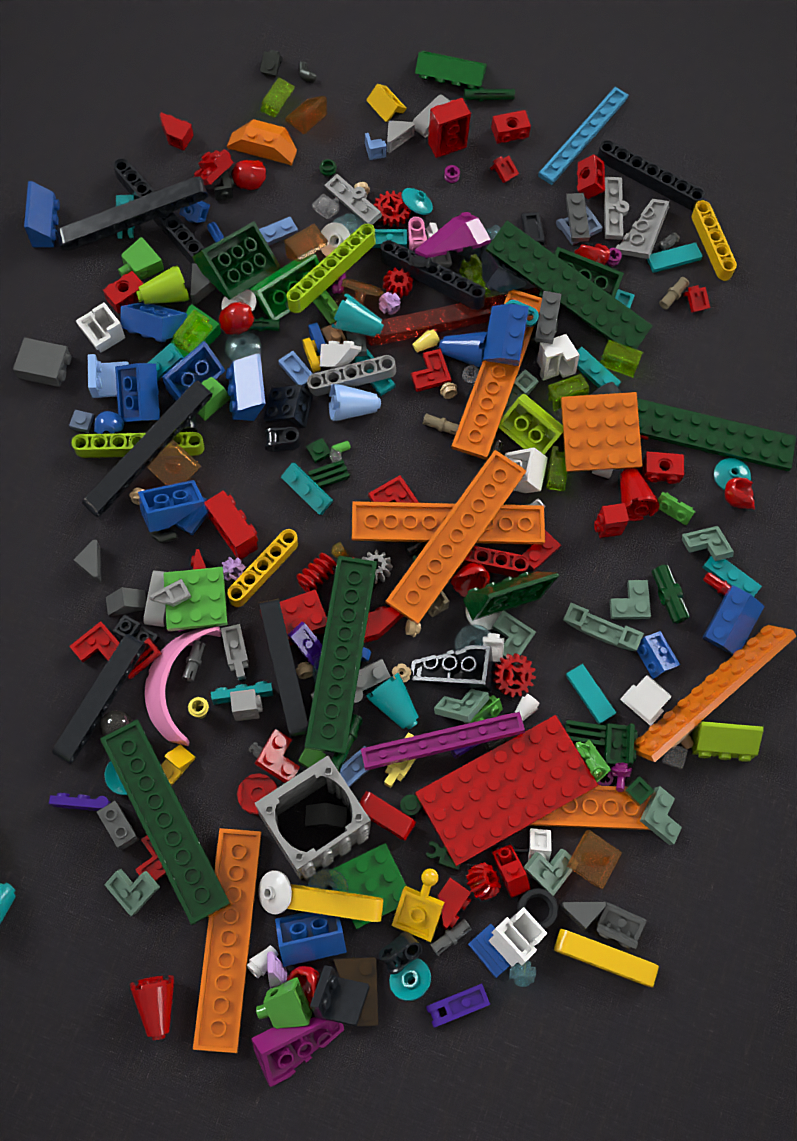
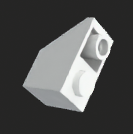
(338, 355)

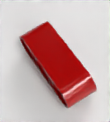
(387, 816)

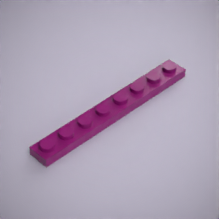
(442, 740)

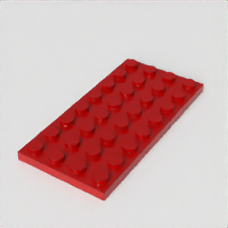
(506, 790)

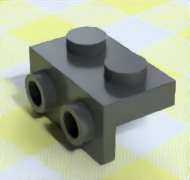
(620, 925)

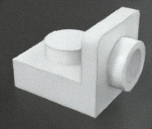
(496, 644)
(540, 842)

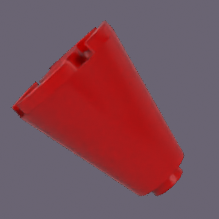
(637, 495)
(154, 1004)

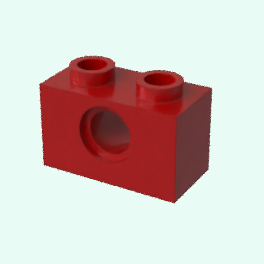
(510, 126)
(591, 176)
(115, 295)
(671, 462)
(611, 520)

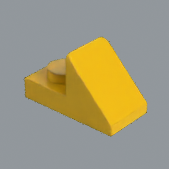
(176, 763)

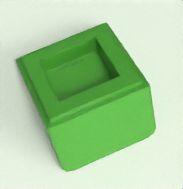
(310, 757)

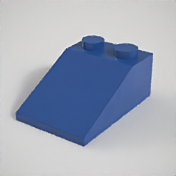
(169, 504)

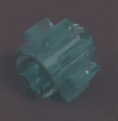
(523, 974)

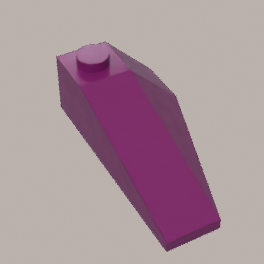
(454, 236)
(285, 1048)

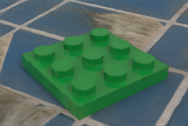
(375, 876)

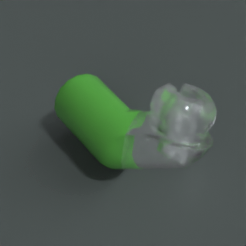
(336, 451)

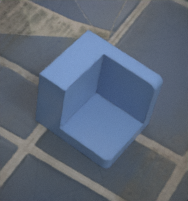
(375, 148)

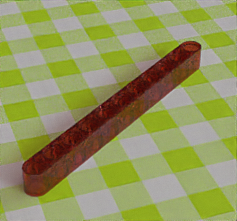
(439, 319)

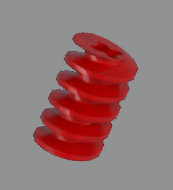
(316, 571)

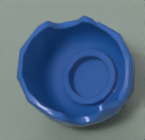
(109, 422)

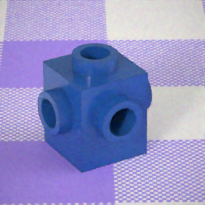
(195, 212)

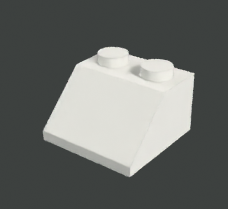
(534, 463)

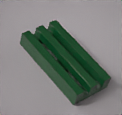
(329, 467)
(602, 728)

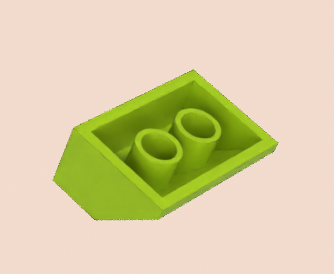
(530, 425)
(726, 741)

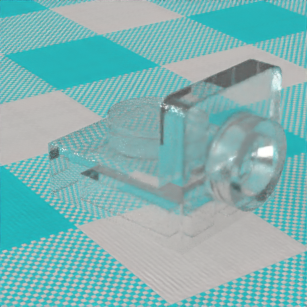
(326, 206)

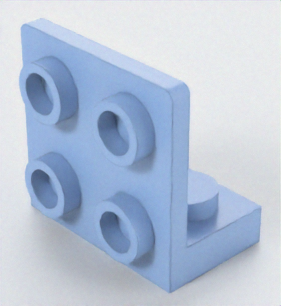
(102, 377)

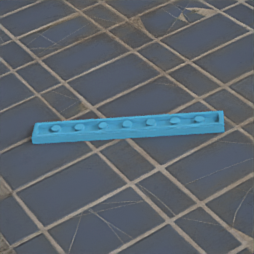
(583, 136)

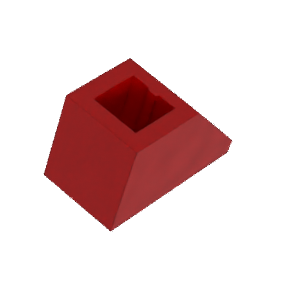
(177, 131)
(511, 870)
(455, 897)

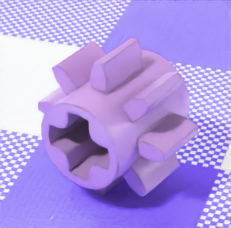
(389, 303)
(233, 568)

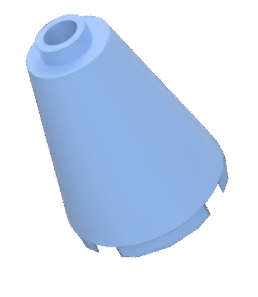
(351, 402)

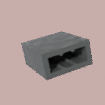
(42, 362)

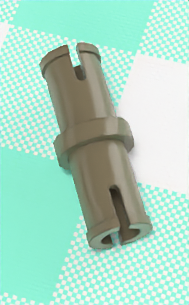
(674, 293)
(440, 424)

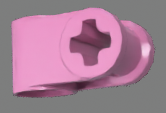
(416, 236)

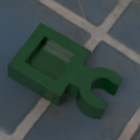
(445, 858)

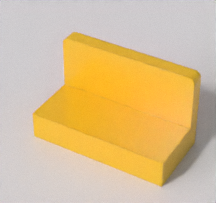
(385, 102)

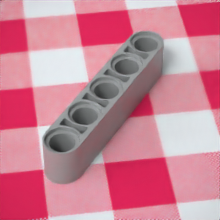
(358, 368)

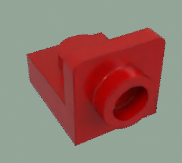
(504, 168)
(697, 298)

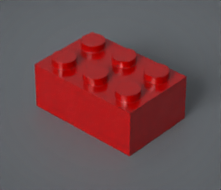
(449, 127)
(232, 524)
(304, 609)

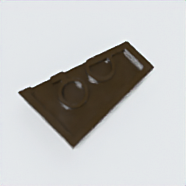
(363, 971)

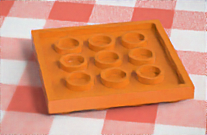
(601, 432)

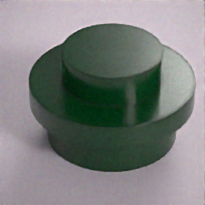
(328, 167)
(410, 805)

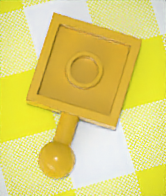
(417, 910)

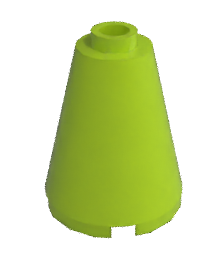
(164, 288)

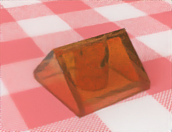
(308, 114)
(305, 243)

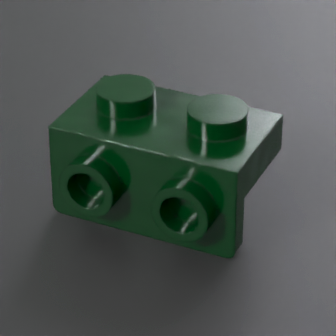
(620, 744)

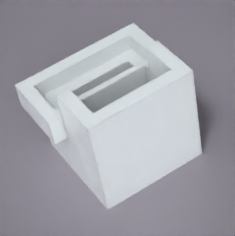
(101, 327)
(557, 358)
(646, 699)
(517, 937)

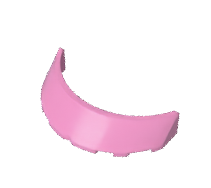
(157, 680)

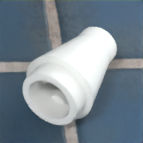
(527, 706)
(258, 964)

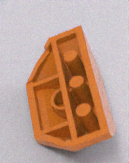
(264, 141)

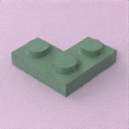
(708, 538)
(636, 605)
(517, 633)
(462, 709)
(656, 816)
(549, 875)
(129, 894)

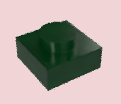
(318, 450)
(639, 791)

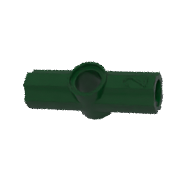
(670, 594)

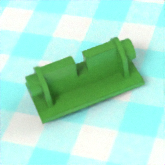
(326, 306)
(678, 511)
(489, 710)
(593, 760)

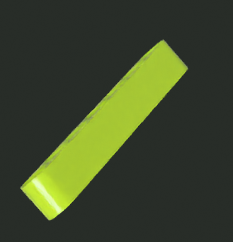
(331, 268)
(128, 440)

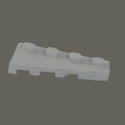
(644, 232)

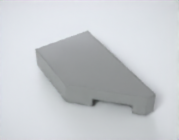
(172, 594)

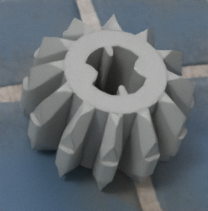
(383, 565)

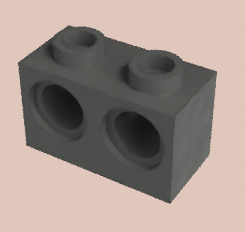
(118, 825)

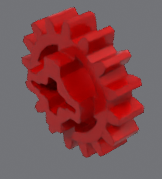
(391, 208)
(522, 673)

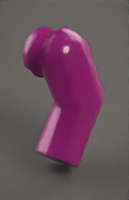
(337, 288)

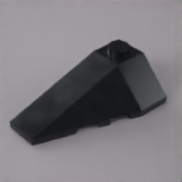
(498, 275)
(461, 669)

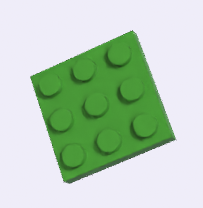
(206, 603)

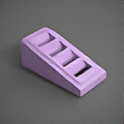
(276, 972)

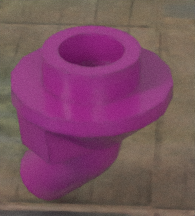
(622, 771)

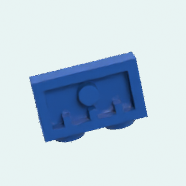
(656, 654)

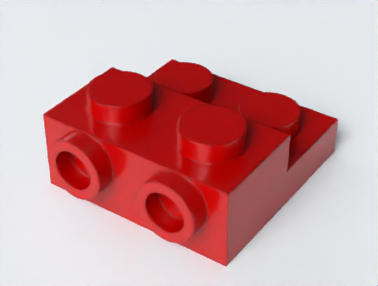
(213, 165)

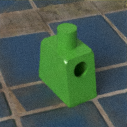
(141, 260)
(217, 400)
(286, 1005)

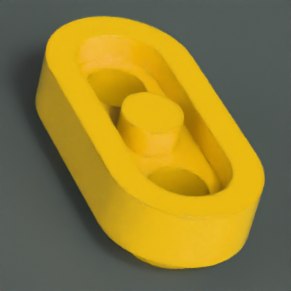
(310, 348)

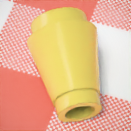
(426, 341)
(196, 704)

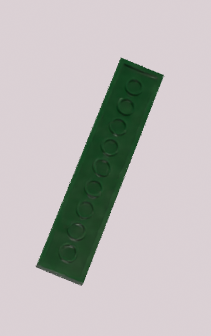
(577, 292)
(716, 435)
(341, 655)
(165, 822)

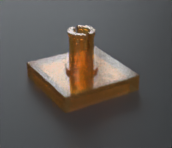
(361, 289)
(174, 465)
(594, 859)

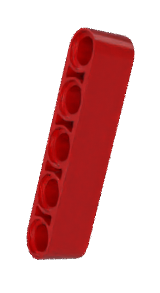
(492, 556)

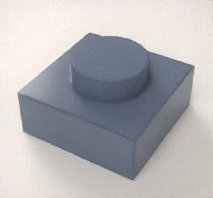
(81, 421)

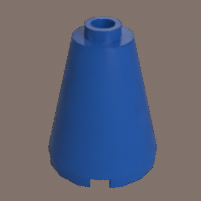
(465, 347)

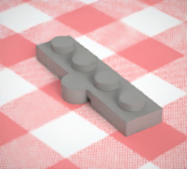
(353, 199)
(614, 208)
(368, 677)

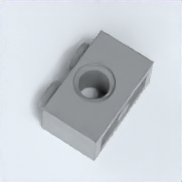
(245, 705)

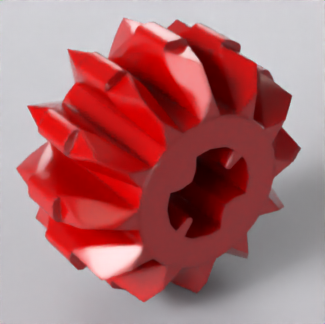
(398, 282)
(483, 881)

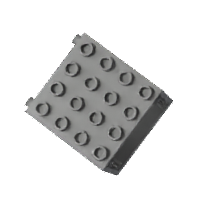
(296, 790)

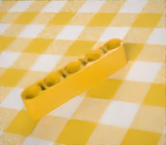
(713, 240)
(259, 576)
(336, 903)
(606, 958)

